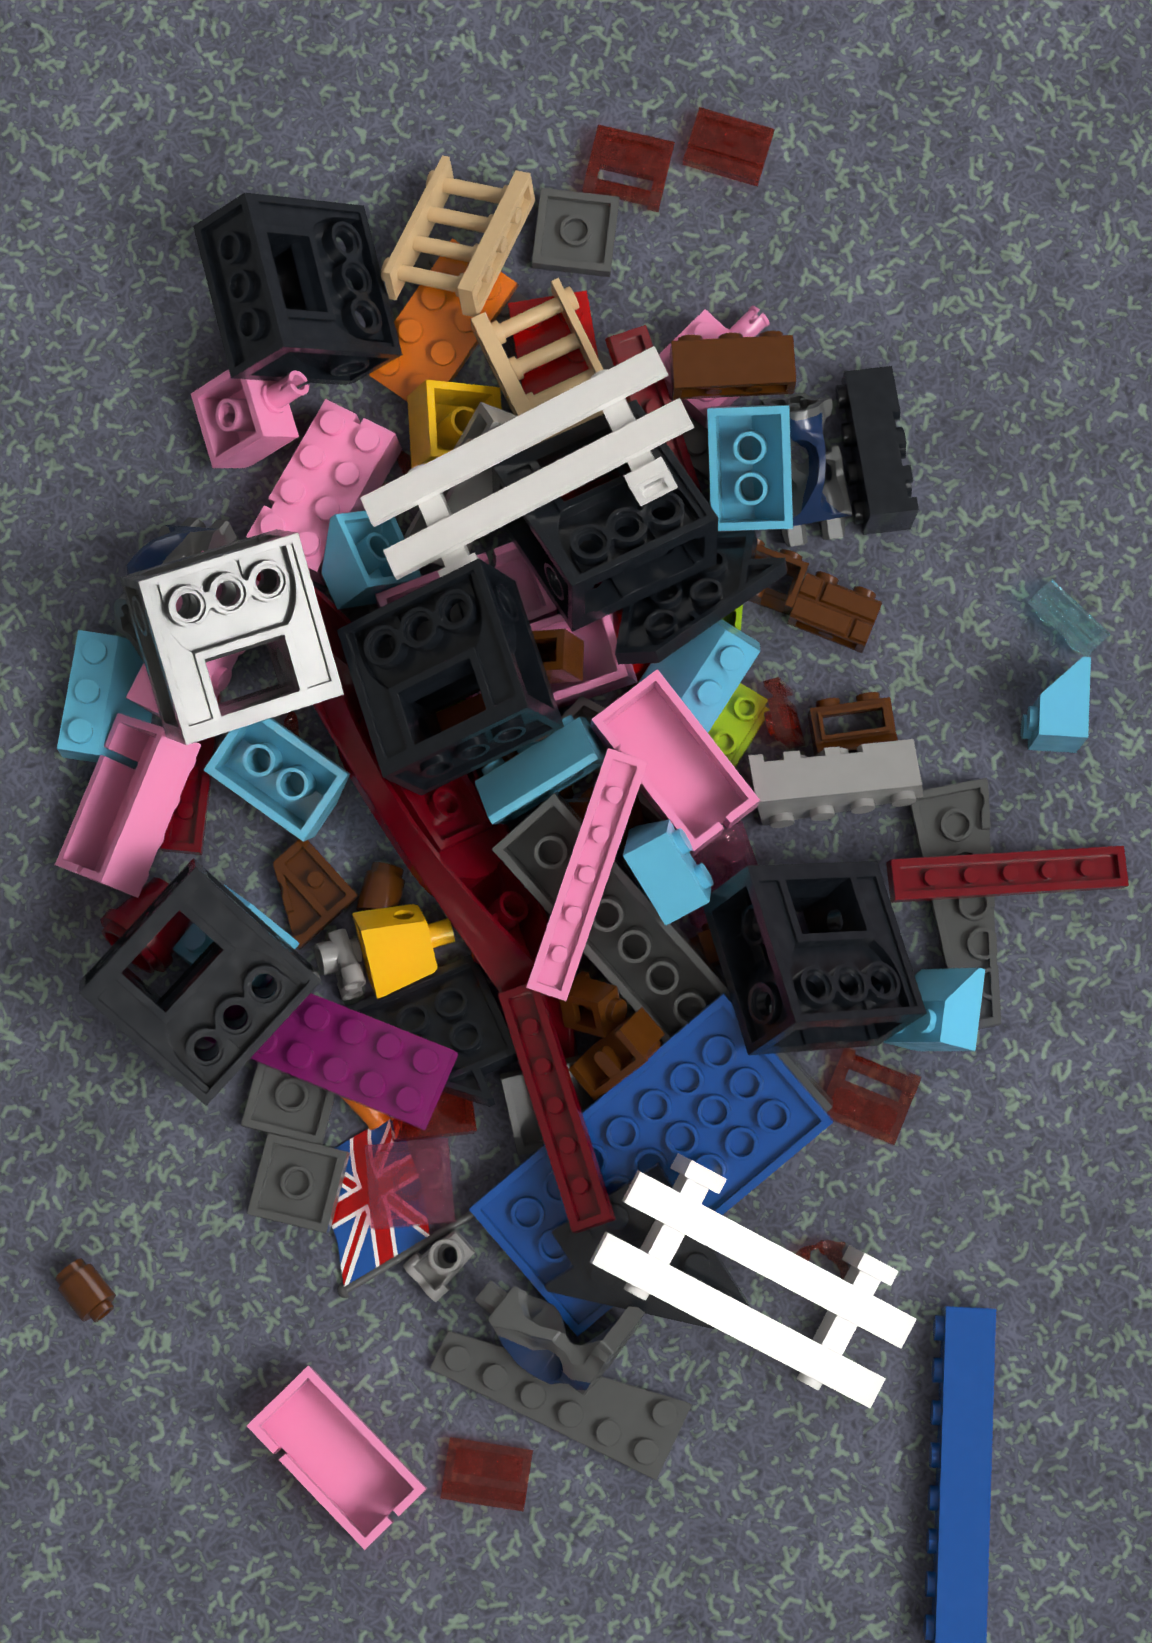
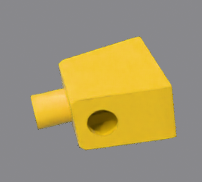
(399, 945)

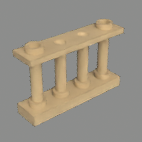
(484, 258)
(511, 370)

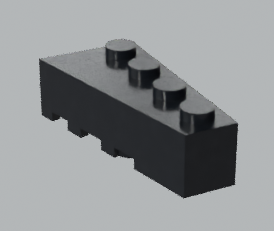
(876, 451)

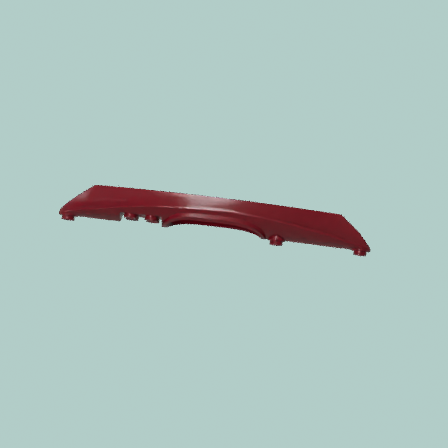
(444, 845)

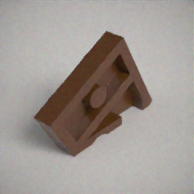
(310, 890)

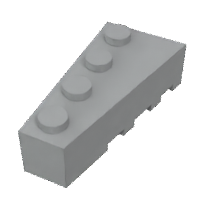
(835, 782)

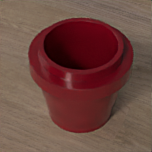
(159, 951)

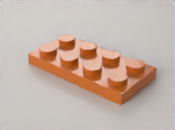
(436, 333)

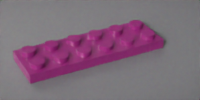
(358, 1059)

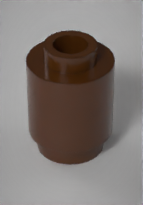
(381, 887)
(85, 1291)

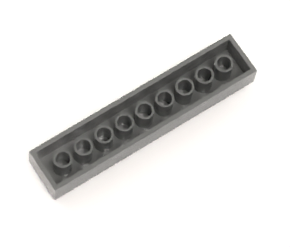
(628, 940)

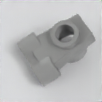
(341, 957)
(433, 1270)

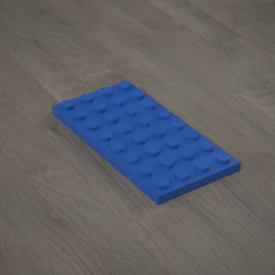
(689, 1099)

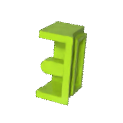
(739, 723)

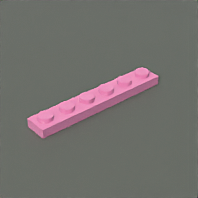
(587, 874)

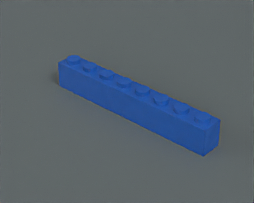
(962, 1475)

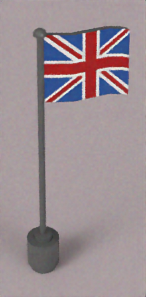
(366, 1251)

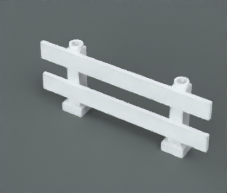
(629, 443)
(849, 1301)

